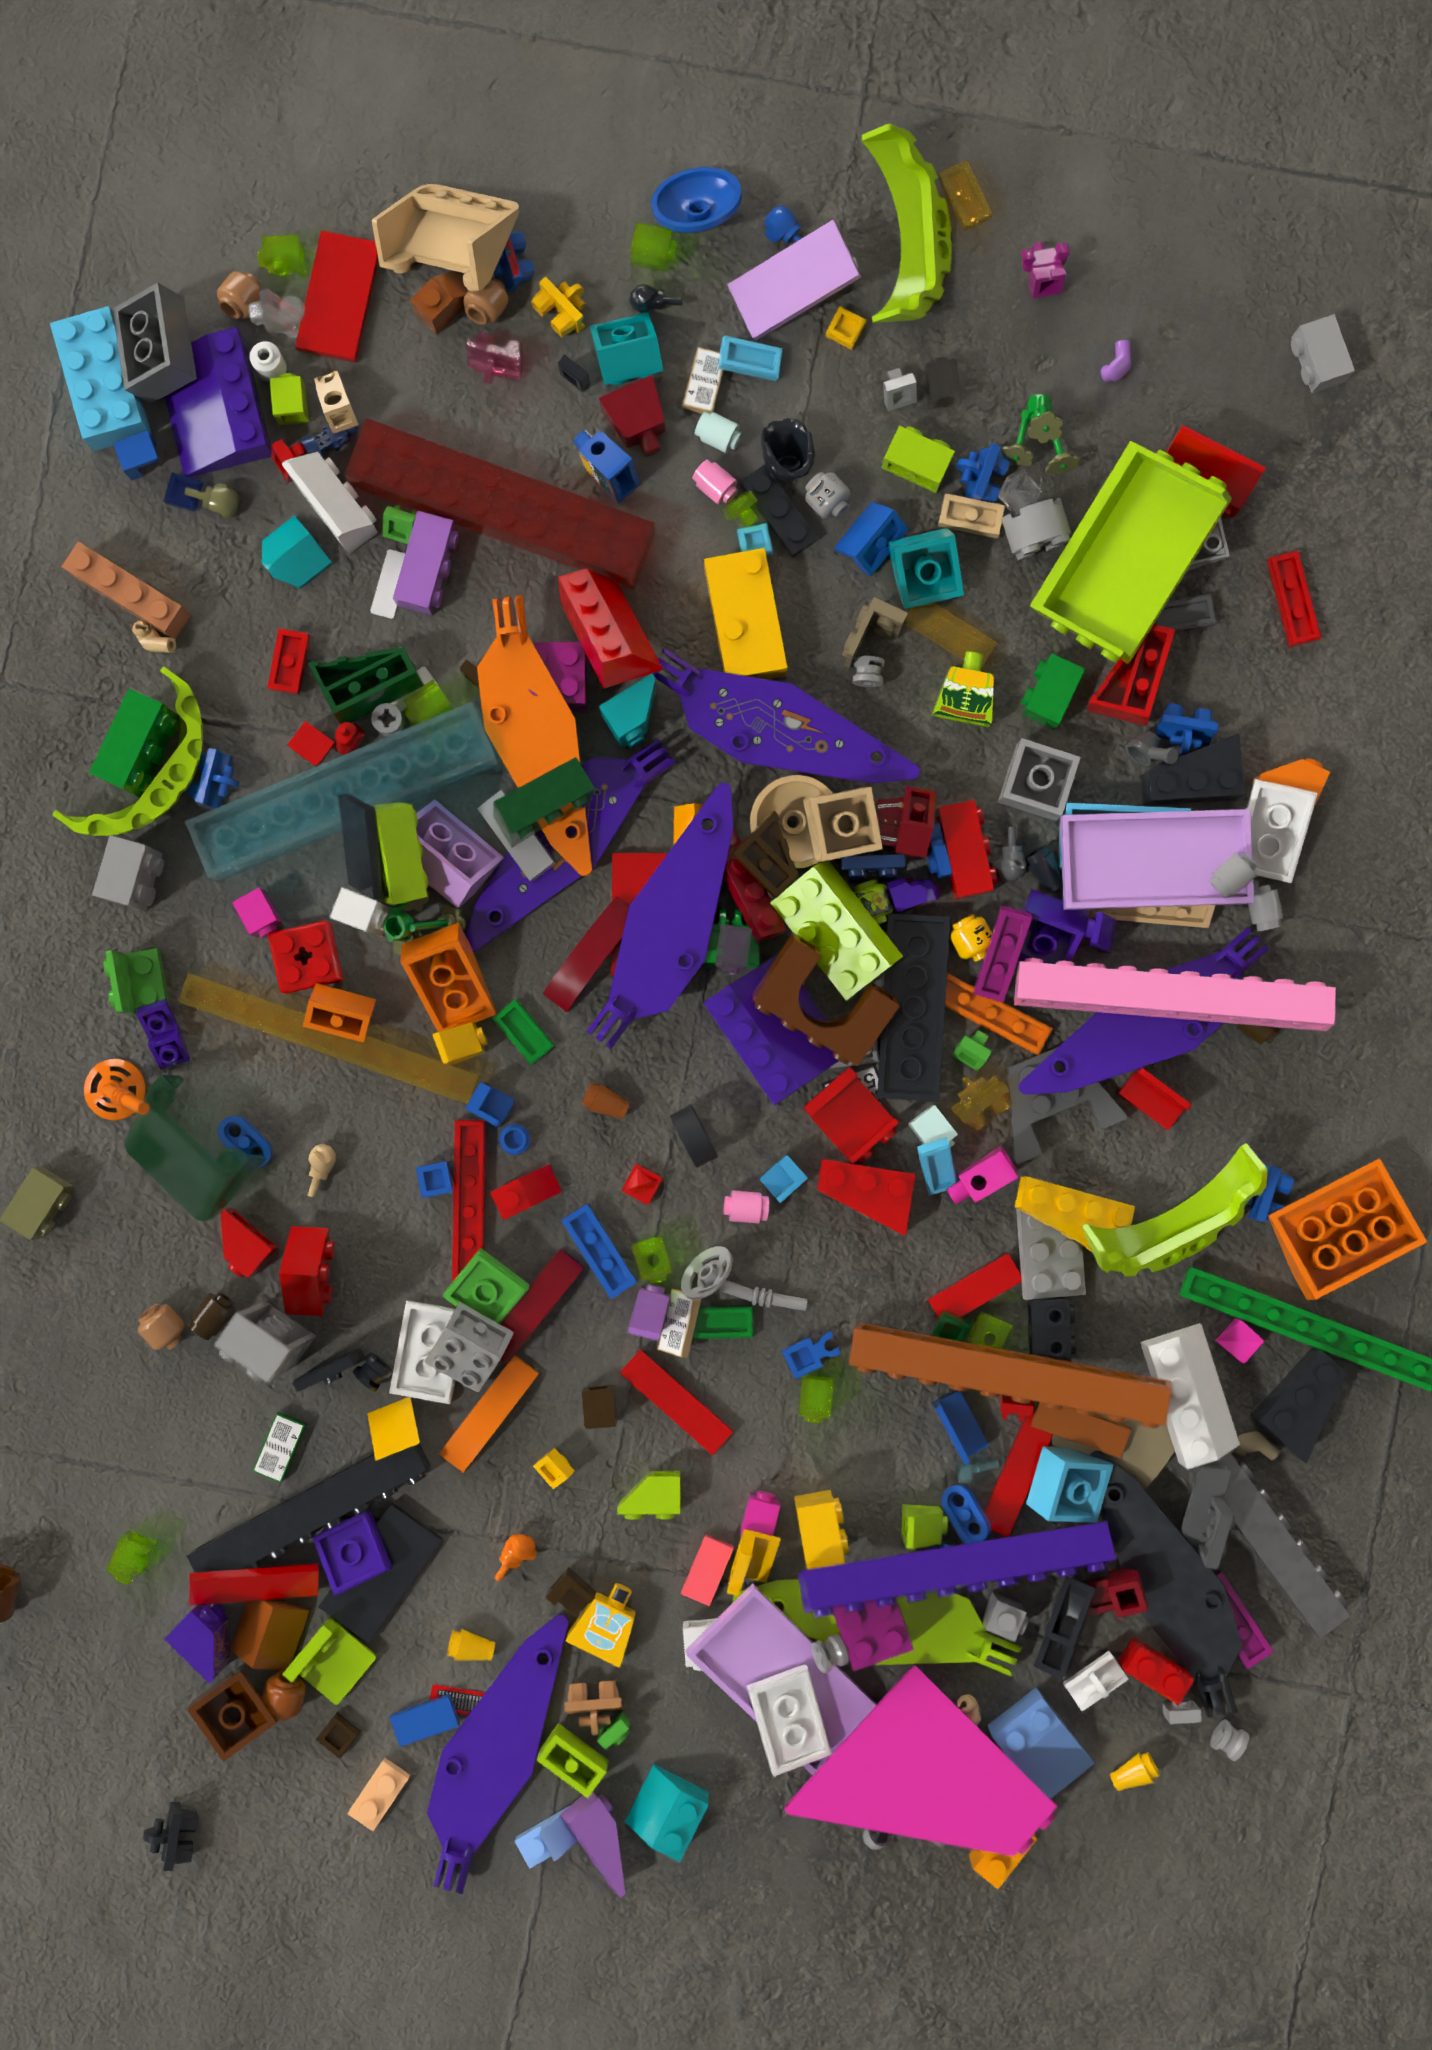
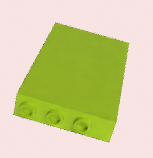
(1131, 551)

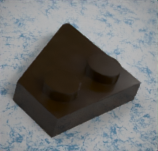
(767, 856)

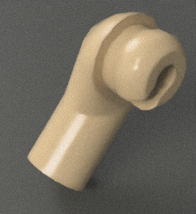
(970, 1708)

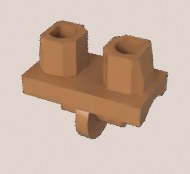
(579, 1703)

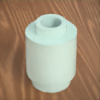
(718, 432)

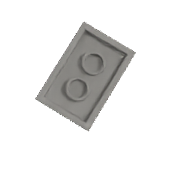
(1048, 1261)

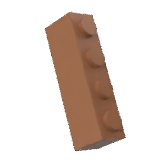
(126, 590)

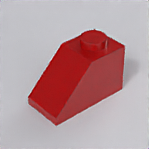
(526, 1192)
(244, 1244)

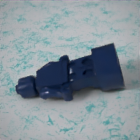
(327, 440)

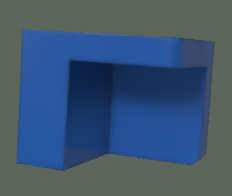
(135, 453)
(490, 1104)
(435, 1179)

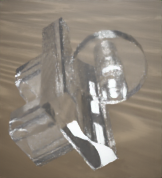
(277, 313)

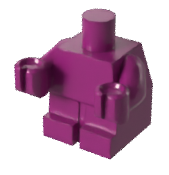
(1045, 268)

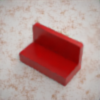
(1153, 1098)

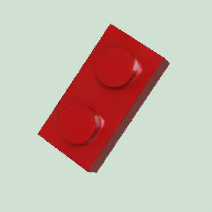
(289, 661)

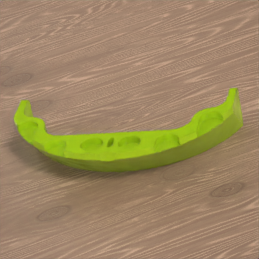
(922, 224)
(166, 786)
(1186, 1227)

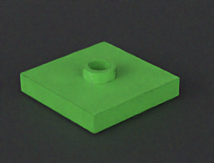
(486, 1287)

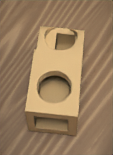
(335, 402)

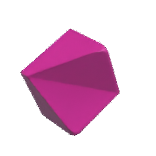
(1239, 1340)

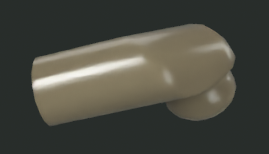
(1254, 1442)

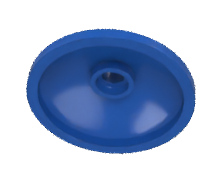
(696, 200)

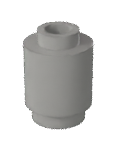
(1233, 874)
(1266, 909)

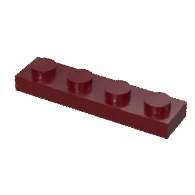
(751, 898)

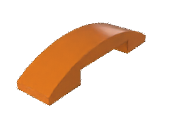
(488, 1413)

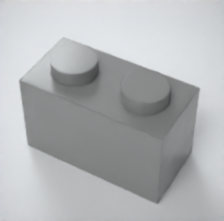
(1322, 354)

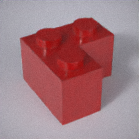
(306, 1271)

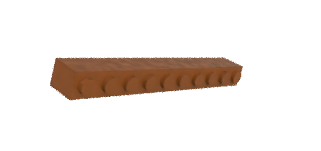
(1011, 1374)

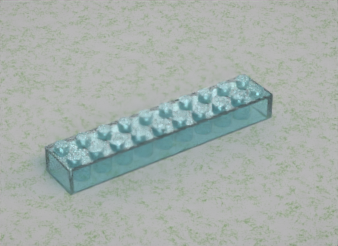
(308, 804)

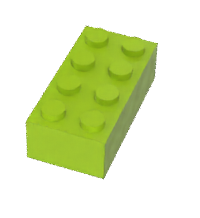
(834, 920)

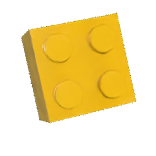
(820, 1534)

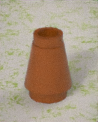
(604, 1101)

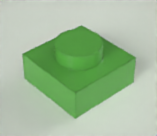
(615, 1732)

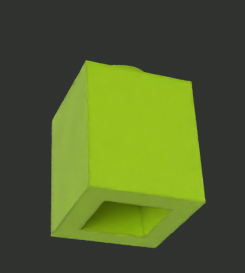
(289, 399)

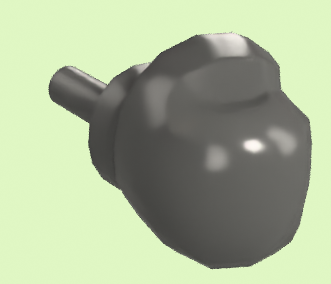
(1012, 861)

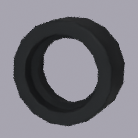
(693, 1136)

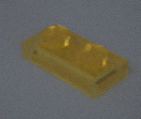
(965, 195)

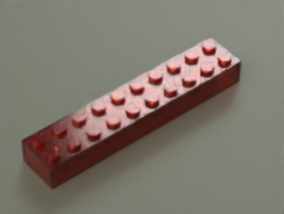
(500, 503)

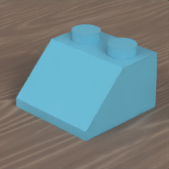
(1069, 1485)

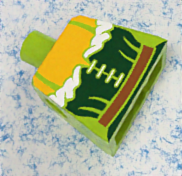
(966, 693)

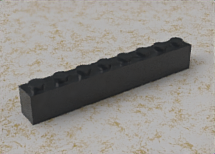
(310, 1510)

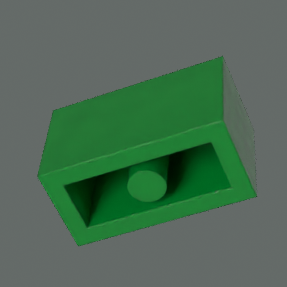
(1052, 691)

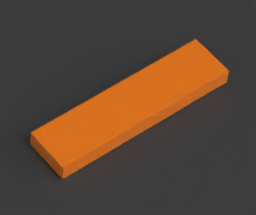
(996, 1016)

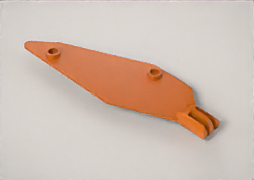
(527, 729)

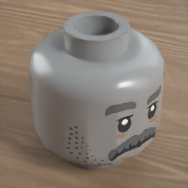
(827, 495)

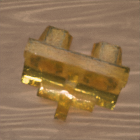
(979, 1096)

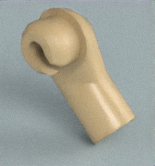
(151, 639)

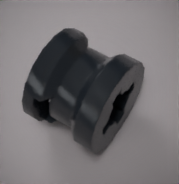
(372, 1371)

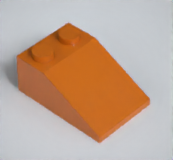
(447, 978)

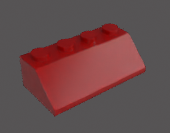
(606, 627)

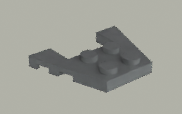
(1034, 1107)

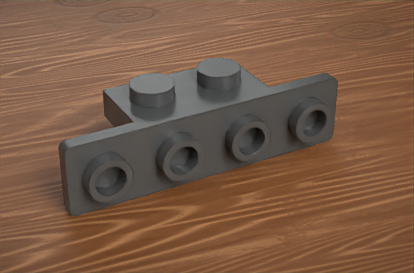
(1208, 1514)

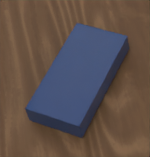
(424, 1720)

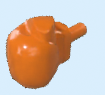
(515, 1551)

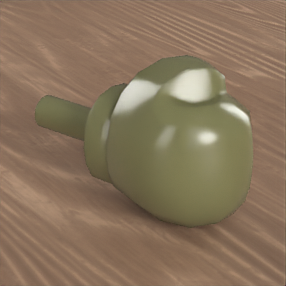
(220, 499)

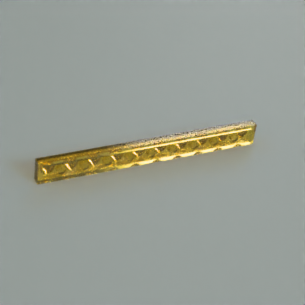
(288, 1025)

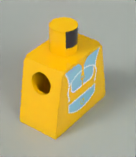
(604, 1626)

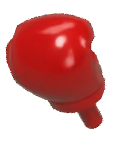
(348, 737)

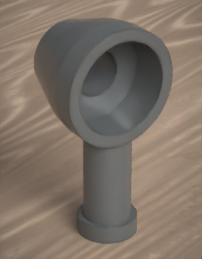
(1145, 749)

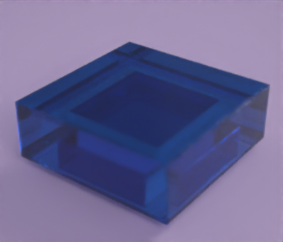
(175, 492)

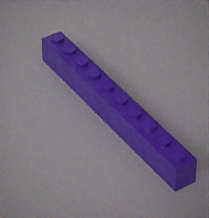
(954, 1568)

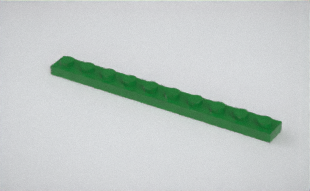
(1307, 1328)

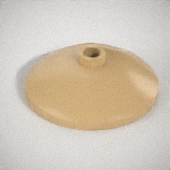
(786, 799)

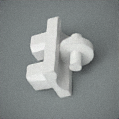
(1095, 1681)

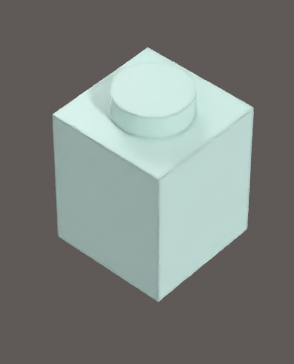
(932, 1126)

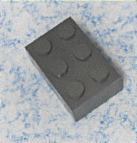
(154, 343)

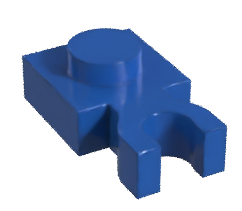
(938, 860)
(805, 1356)

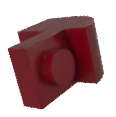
(1119, 1592)

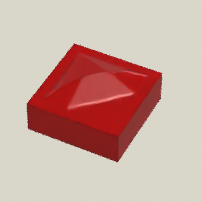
(641, 1184)

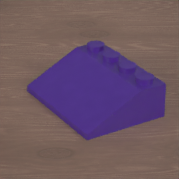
(220, 412)
(772, 1053)

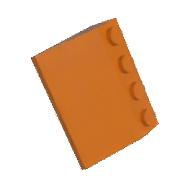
(1345, 1230)

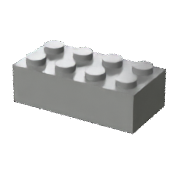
(264, 1341)

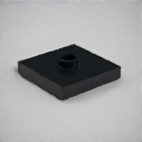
(329, 1371)

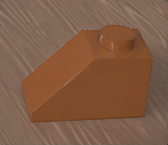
(440, 300)

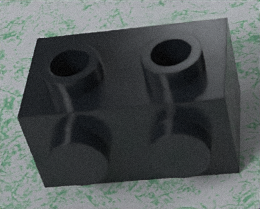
(1050, 1328)

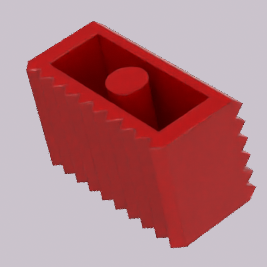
(1155, 1670)

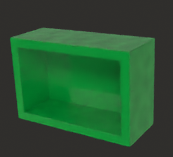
(135, 743)

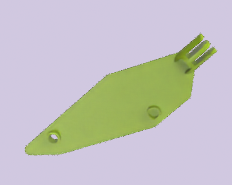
(939, 1628)

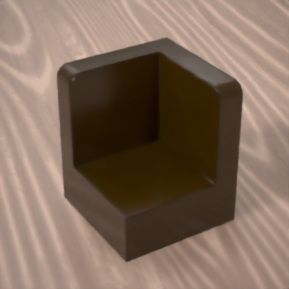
(599, 1406)
(570, 1592)

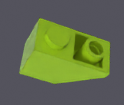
(654, 1494)

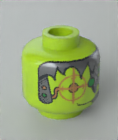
(875, 899)

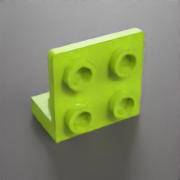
(332, 1661)

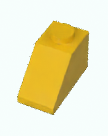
(460, 1043)

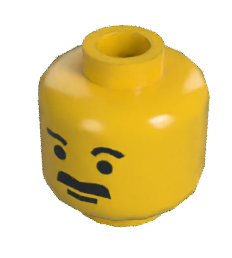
(971, 937)

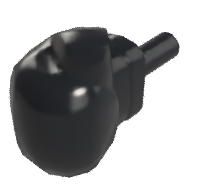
(646, 297)

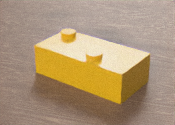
(745, 614)

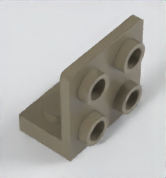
(883, 617)

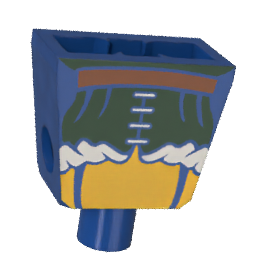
(607, 464)

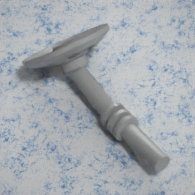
(714, 1279)

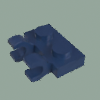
(859, 866)

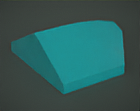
(293, 554)

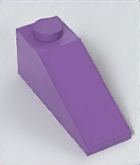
(649, 1312)
(597, 1834)

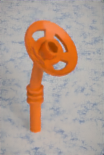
(118, 1092)

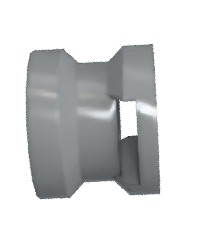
(868, 671)
(392, 723)
(829, 1653)
(1229, 1740)

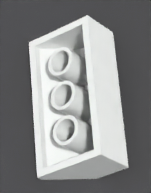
(1197, 1406)

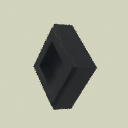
(573, 373)

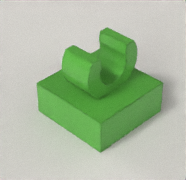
(398, 523)
(972, 1050)

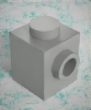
(1004, 1617)

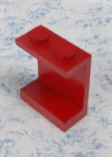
(851, 1116)

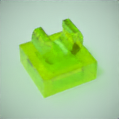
(741, 508)

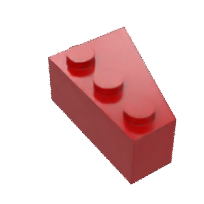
(869, 1190)

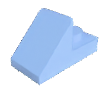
(545, 1840)

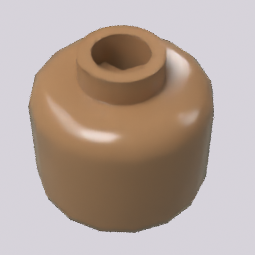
(237, 293)
(487, 304)
(161, 1327)

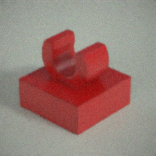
(281, 453)
(1009, 1406)

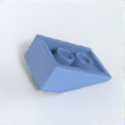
(1040, 1743)

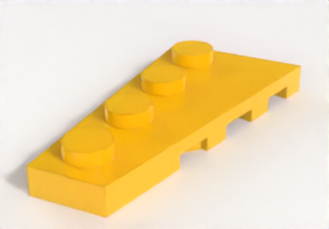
(1070, 1209)

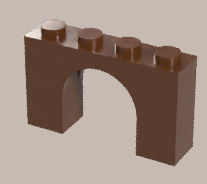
(847, 1036)

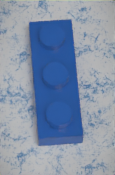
(599, 1251)

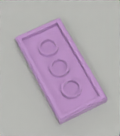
(794, 280)

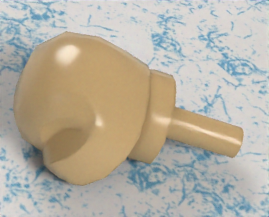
(322, 1161)

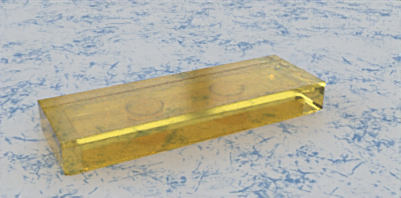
(949, 631)

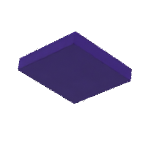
(352, 1553)

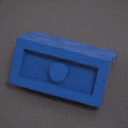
(869, 537)
(960, 1425)

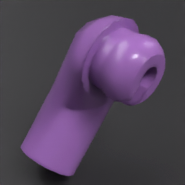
(1121, 365)

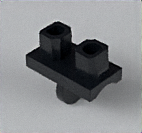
(173, 1850)

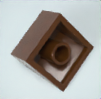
(231, 1714)

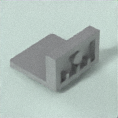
(469, 1347)

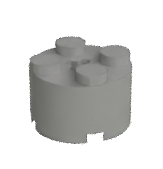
(1037, 527)

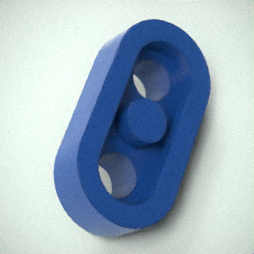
(248, 1138)
(964, 1516)

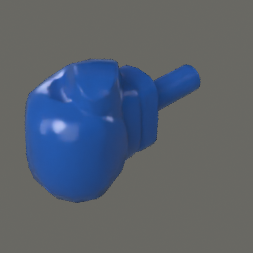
(781, 225)

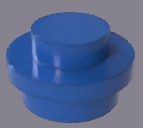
(514, 1139)

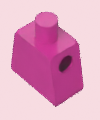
(994, 1167)

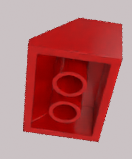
(1217, 461)

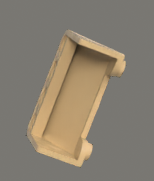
(446, 231)

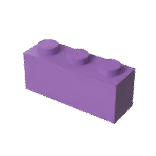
(426, 563)

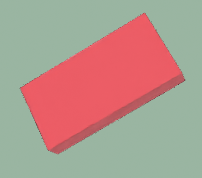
(707, 1570)

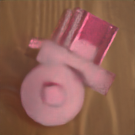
(493, 359)

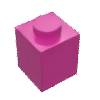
(258, 913)
(761, 1513)

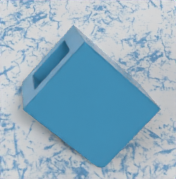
(783, 1178)

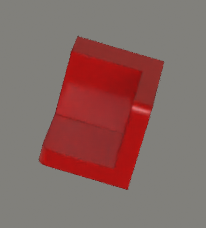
(311, 744)

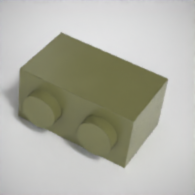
(37, 1203)

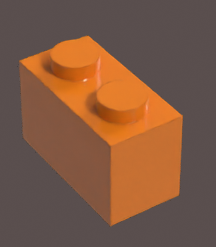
(339, 1012)

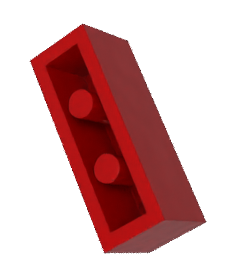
(966, 849)

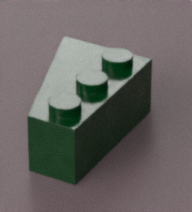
(364, 682)
(543, 801)

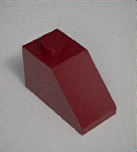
(916, 822)

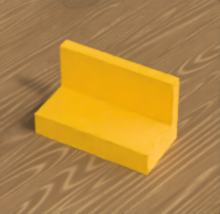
(752, 1559)

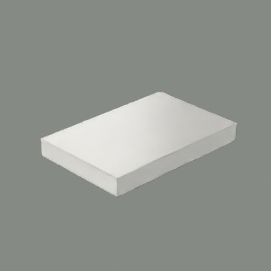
(1278, 827)
(419, 1333)
(789, 1720)

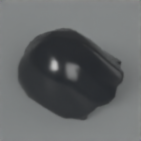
(787, 449)

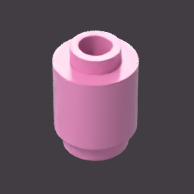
(715, 482)
(746, 1207)

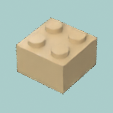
(843, 824)

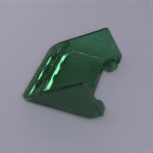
(179, 1162)

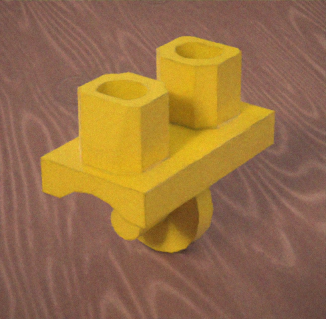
(550, 297)

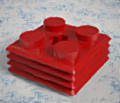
(321, 968)

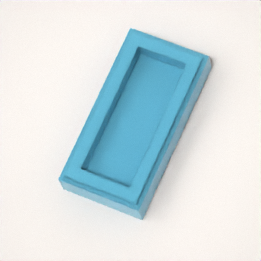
(750, 358)
(937, 1165)

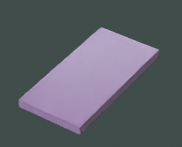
(1151, 858)
(760, 1641)

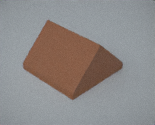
(269, 1633)

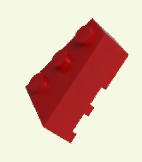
(1132, 687)

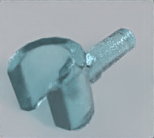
(966, 1472)

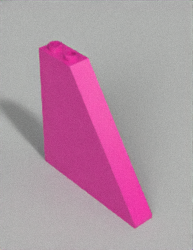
(927, 1776)

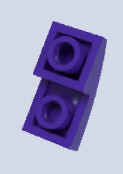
(1101, 932)
(163, 1034)

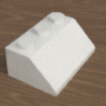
(332, 499)

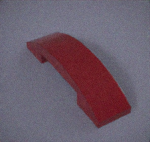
(588, 955)
(539, 1300)

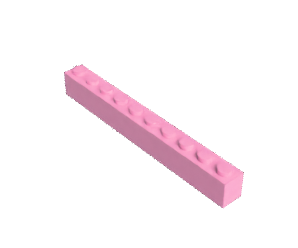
(1175, 995)

